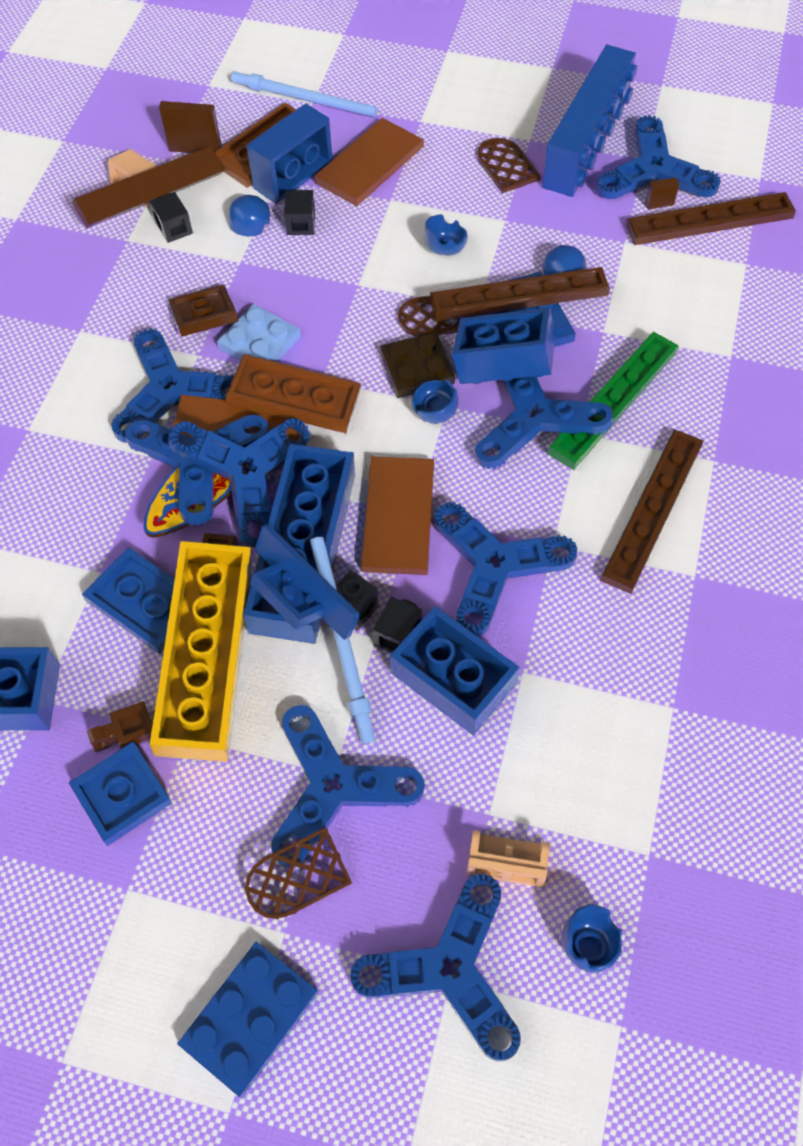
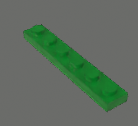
(619, 395)

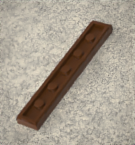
(147, 186)
(710, 218)
(519, 294)
(652, 512)

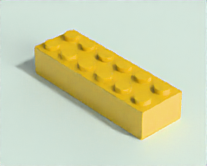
(202, 653)

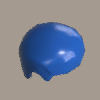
(248, 215)
(444, 237)
(563, 259)
(435, 401)
(592, 939)

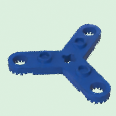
(654, 150)
(161, 370)
(554, 416)
(223, 457)
(195, 481)
(515, 560)
(358, 784)
(469, 994)

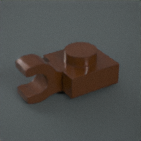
(127, 726)

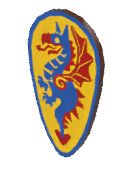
(163, 510)

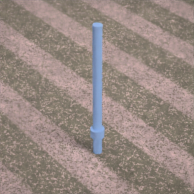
(257, 83)
(359, 705)

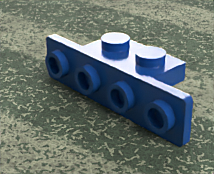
(298, 588)

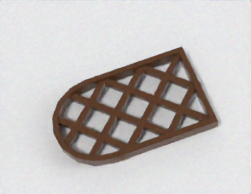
(492, 144)
(416, 331)
(304, 887)

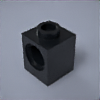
(299, 212)
(171, 217)
(360, 595)
(396, 623)

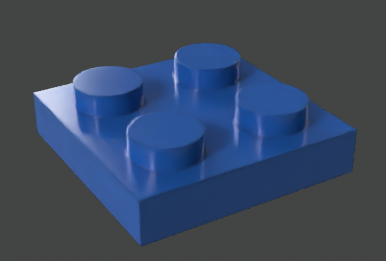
(120, 793)

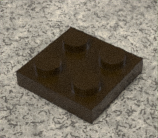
(416, 362)

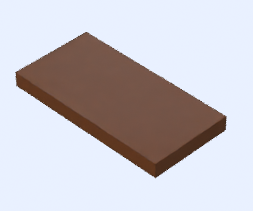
(234, 154)
(369, 161)
(293, 393)
(215, 413)
(398, 516)

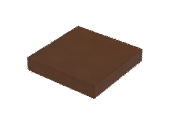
(190, 126)
(203, 310)

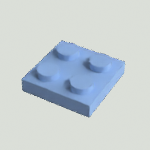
(259, 336)

